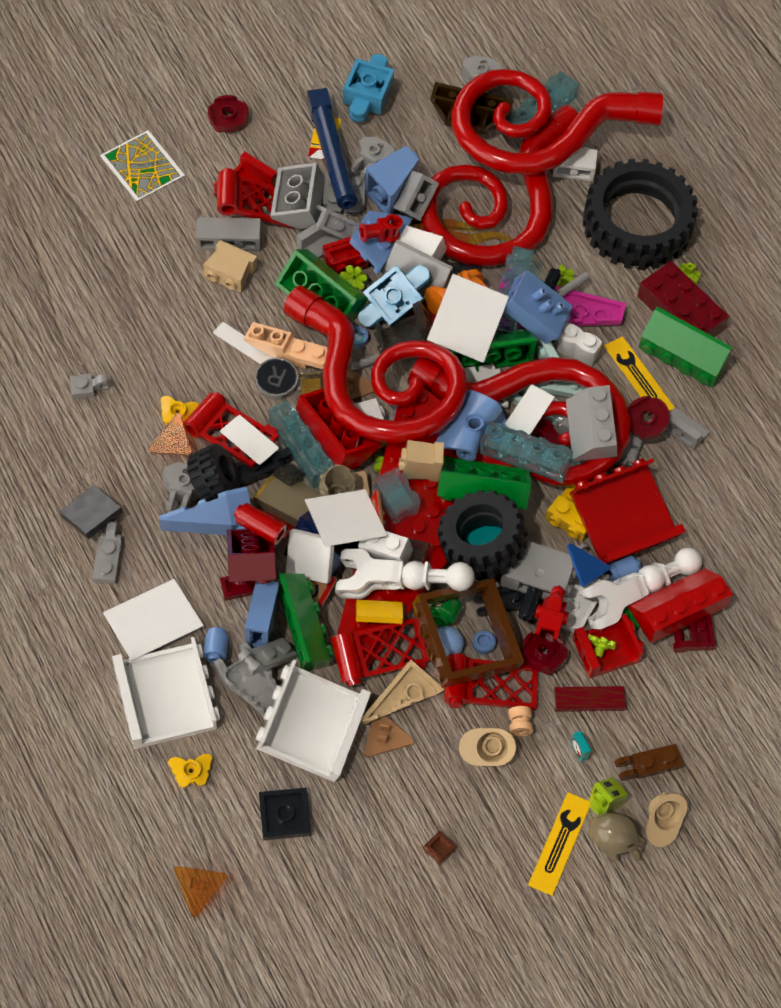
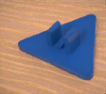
(586, 566)

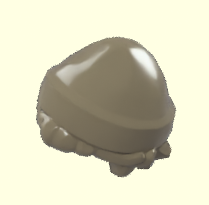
(337, 480)

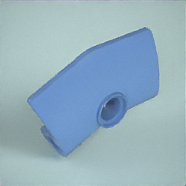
(475, 413)

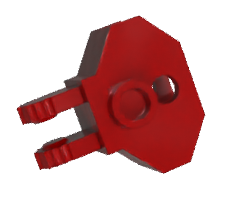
(552, 612)

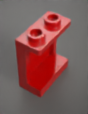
(255, 170)
(627, 651)

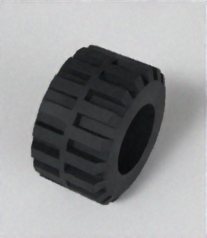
(212, 471)

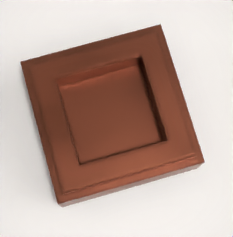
(439, 847)

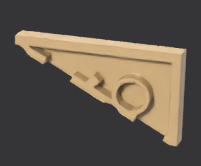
(406, 689)

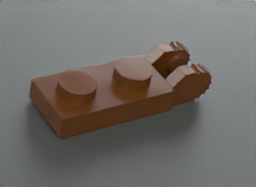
(650, 762)

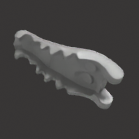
(255, 688)

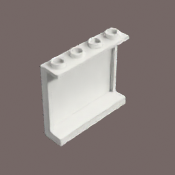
(166, 695)
(311, 722)

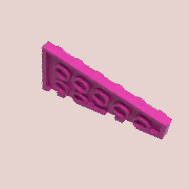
(591, 309)

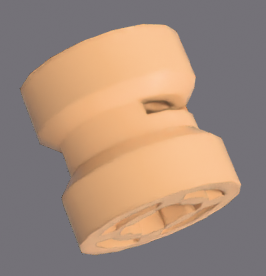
(520, 721)

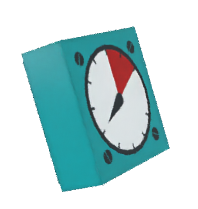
(580, 746)

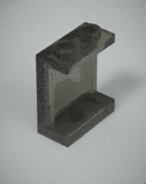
(412, 328)

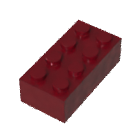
(680, 296)
(249, 557)

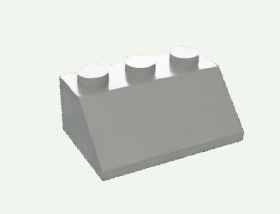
(297, 195)
(408, 257)
(592, 424)

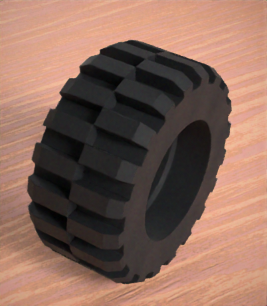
(481, 510)

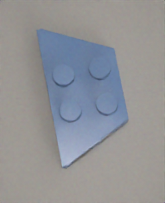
(373, 250)

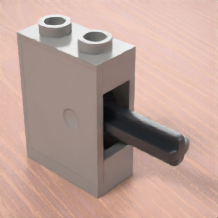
(537, 574)

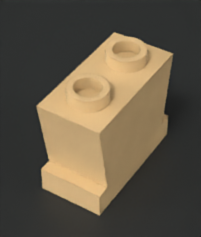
(230, 266)
(422, 460)

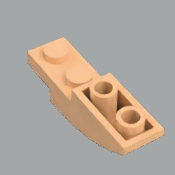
(282, 345)

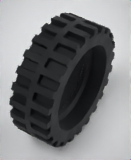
(647, 180)

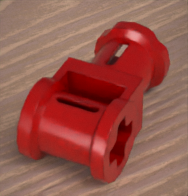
(382, 229)

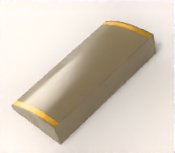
(283, 500)

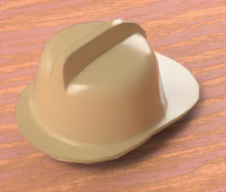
(487, 747)
(665, 818)

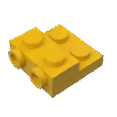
(565, 516)

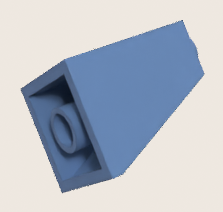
(388, 176)

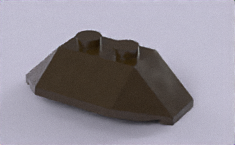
(482, 111)

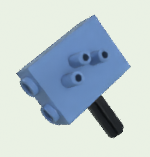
(538, 305)

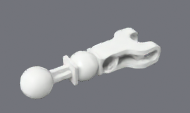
(395, 575)
(628, 589)

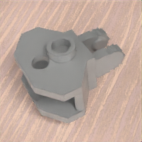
(473, 67)
(370, 153)
(178, 485)

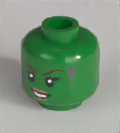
(446, 611)

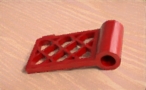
(232, 195)
(212, 411)
(262, 523)
(350, 654)
(462, 693)

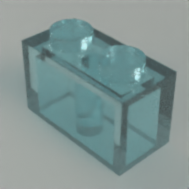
(396, 495)

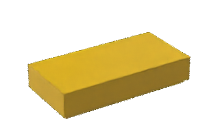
(379, 611)

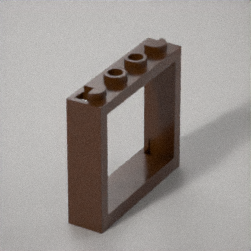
(500, 622)

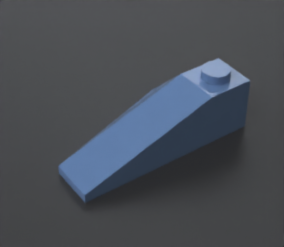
(207, 517)

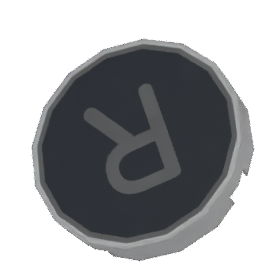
(276, 378)

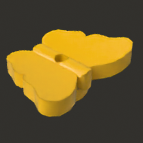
(171, 407)
(181, 769)

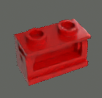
(342, 254)

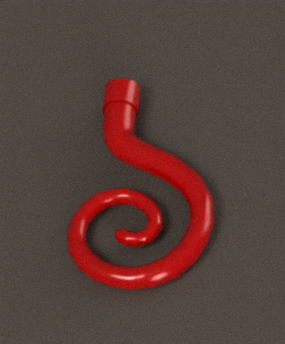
(638, 107)
(537, 188)
(327, 319)
(534, 373)

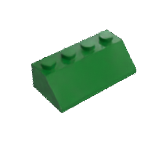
(311, 272)
(685, 347)
(504, 351)
(464, 476)
(303, 621)

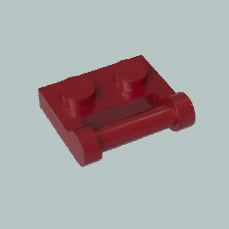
(700, 635)

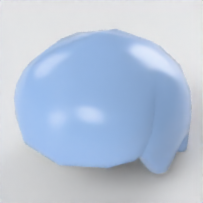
(451, 640)

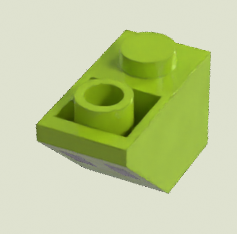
(607, 796)

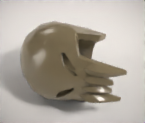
(614, 834)

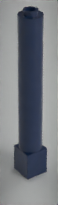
(321, 114)

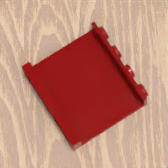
(624, 512)

